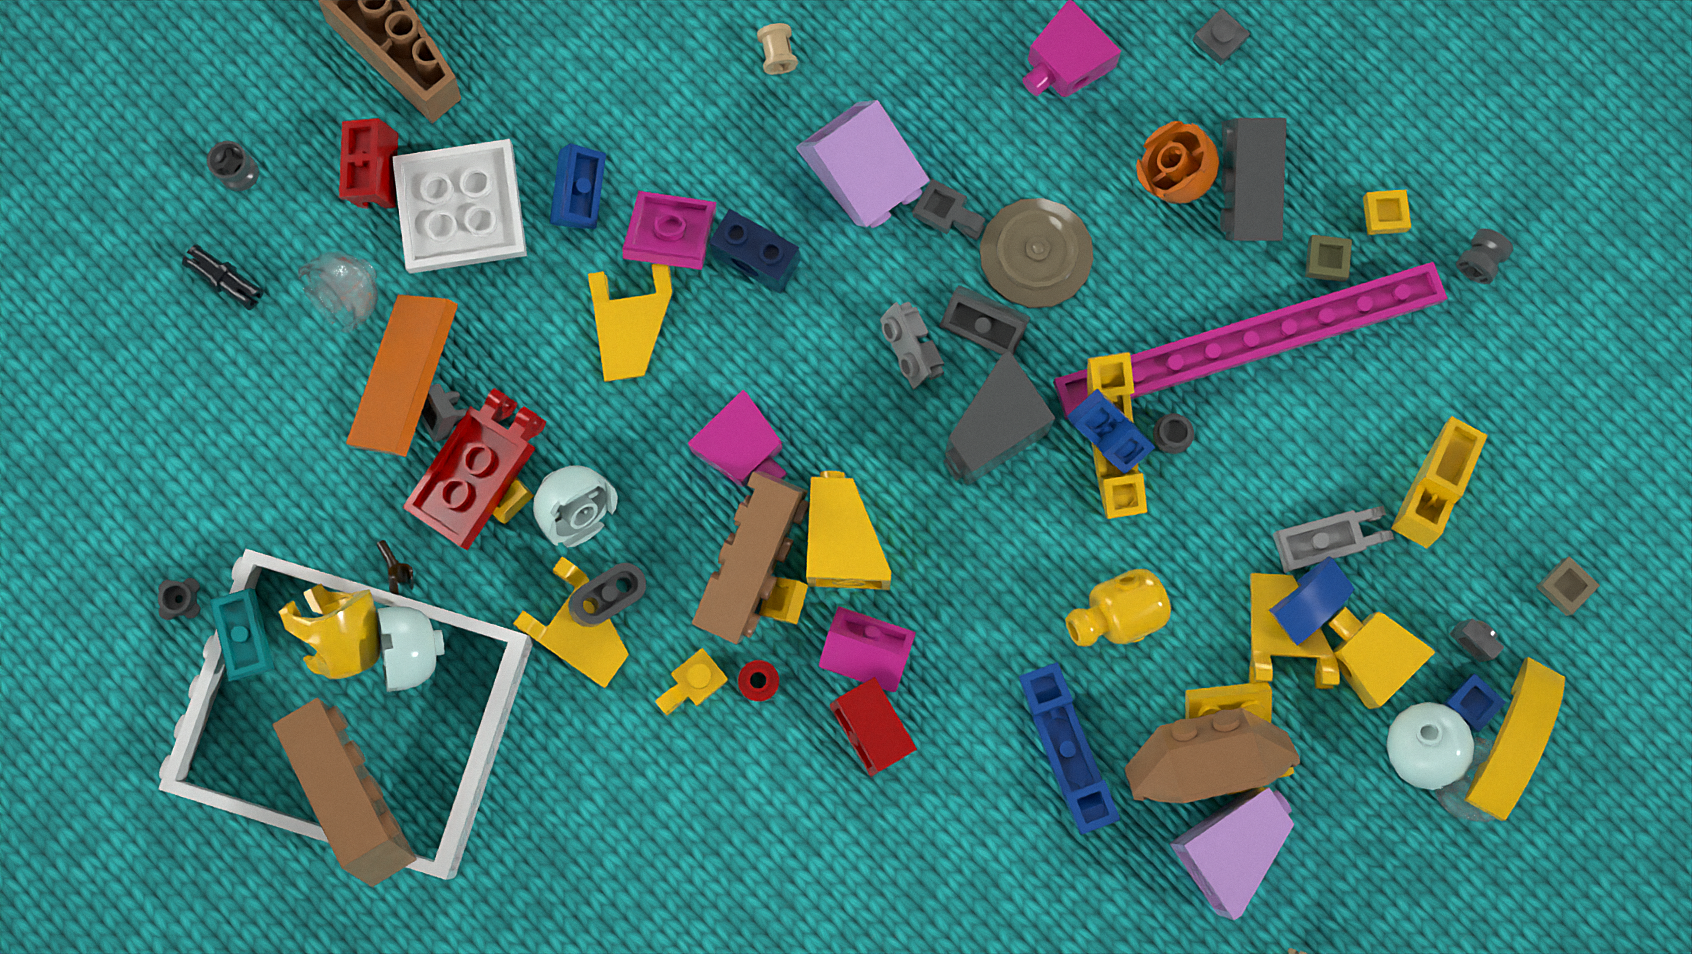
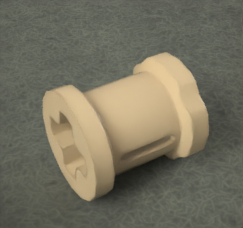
(777, 48)

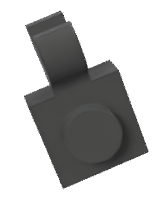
(943, 208)

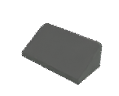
(984, 321)

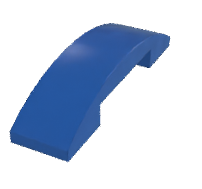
(1068, 749)

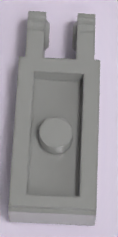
(1327, 537)

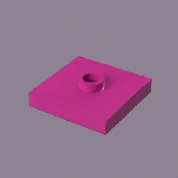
(669, 230)

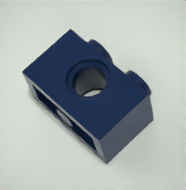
(755, 251)

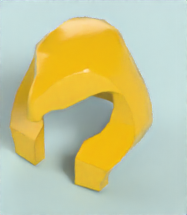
(344, 637)

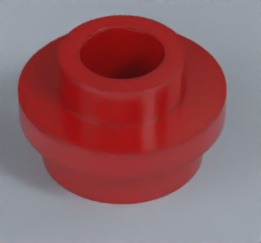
(767, 690)

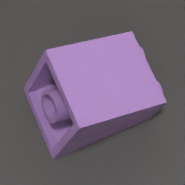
(864, 163)
(1235, 848)

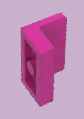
(866, 648)

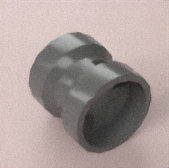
(225, 160)
(1483, 258)

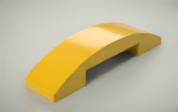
(1119, 492)
(1519, 741)

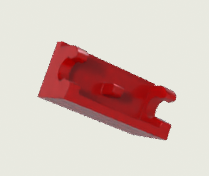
(368, 163)
(872, 726)

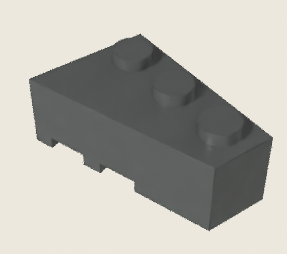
(1253, 178)

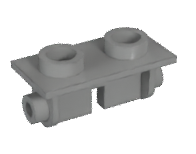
(902, 328)

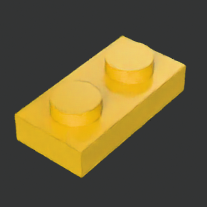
(1250, 696)

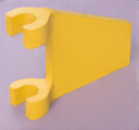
(629, 325)
(1271, 640)
(590, 650)

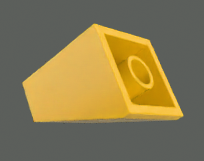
(841, 538)

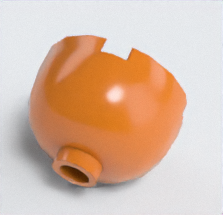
(1178, 163)

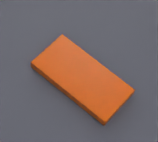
(402, 374)

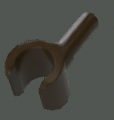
(397, 571)

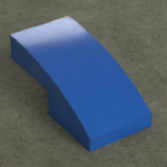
(1111, 431)
(1314, 602)

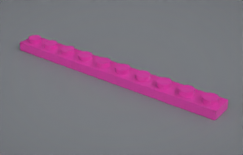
(1270, 333)

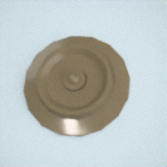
(1036, 253)

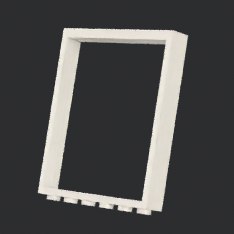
(471, 789)

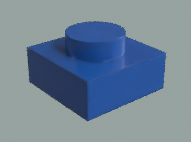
(1474, 702)

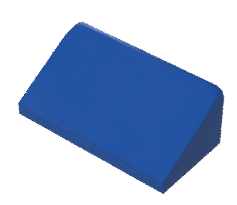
(577, 187)

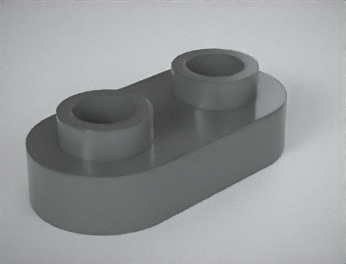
(605, 595)

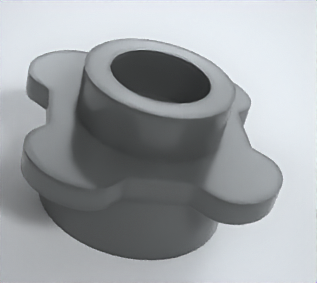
(167, 597)

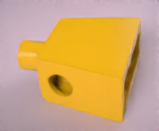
(1376, 655)

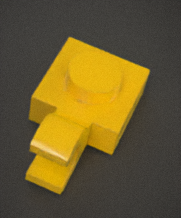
(696, 680)

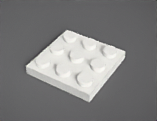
(459, 206)

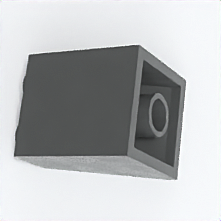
(998, 423)

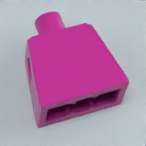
(1069, 53)
(739, 442)

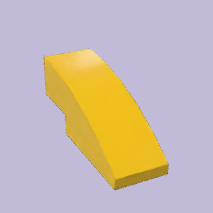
(1439, 483)

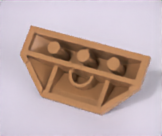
(1210, 757)

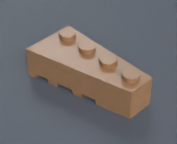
(399, 48)
(751, 557)
(343, 793)

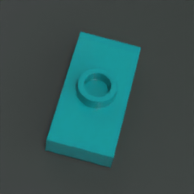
(241, 634)

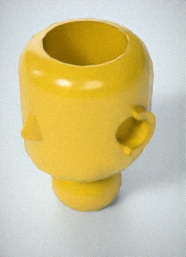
(1121, 610)

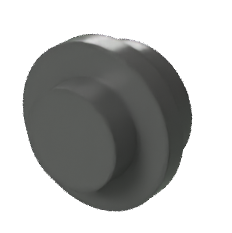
(1173, 433)

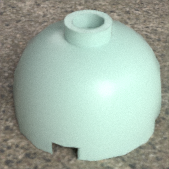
(572, 504)
(407, 646)
(1430, 745)

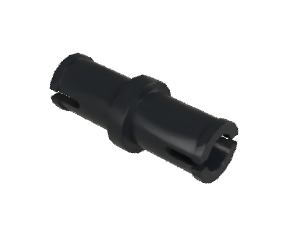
(222, 277)

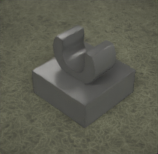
(439, 414)

